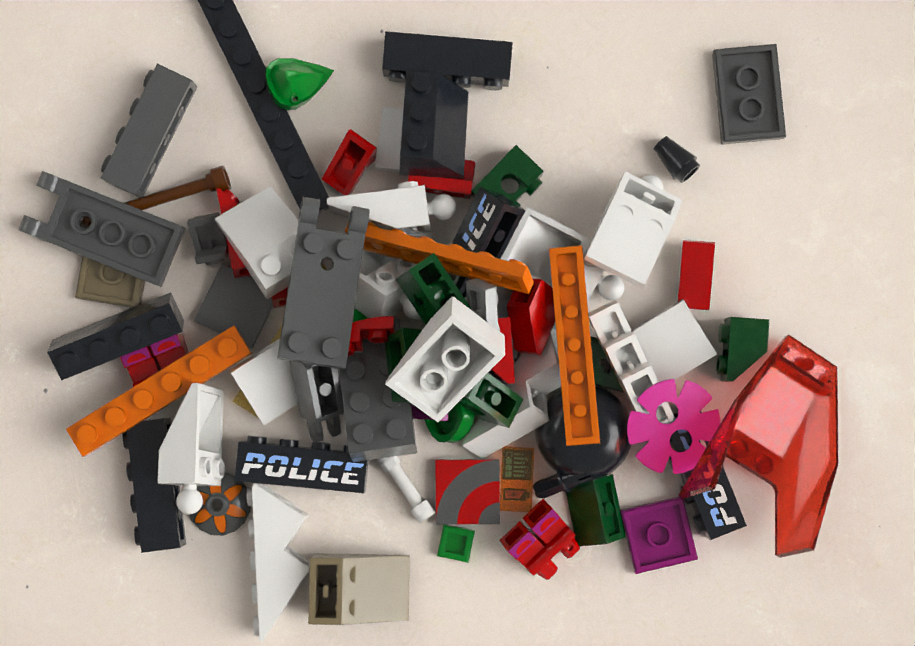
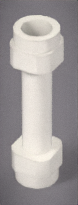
(421, 508)

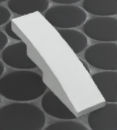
(626, 357)

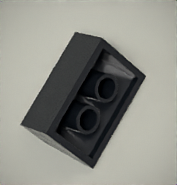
(433, 126)

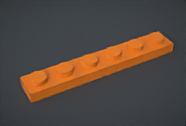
(454, 258)
(574, 346)
(158, 391)

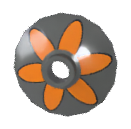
(234, 509)

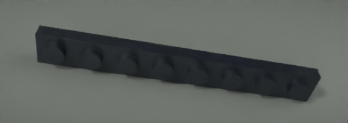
(272, 119)

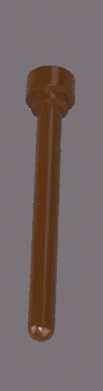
(215, 179)

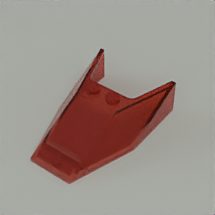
(787, 436)

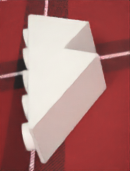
(534, 379)
(276, 565)

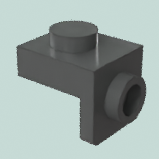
(208, 239)

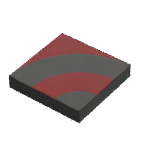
(467, 491)

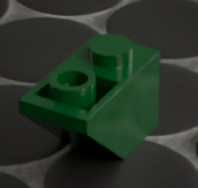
(743, 344)

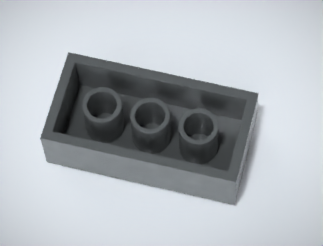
(372, 421)

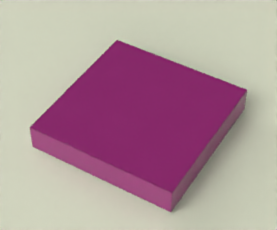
(658, 535)

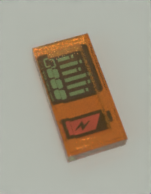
(516, 479)

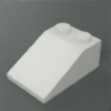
(263, 238)
(447, 359)

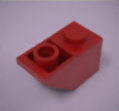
(532, 317)

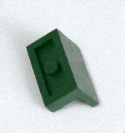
(596, 512)

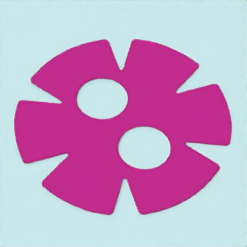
(646, 427)

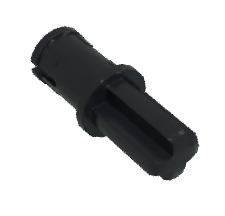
(559, 483)

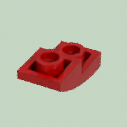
(696, 274)
(373, 329)

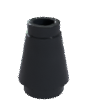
(677, 160)

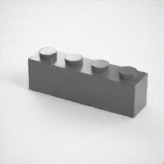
(148, 130)

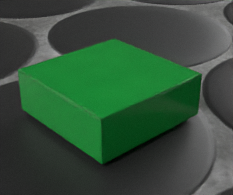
(456, 543)

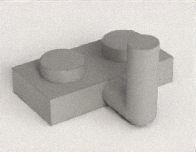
(483, 300)

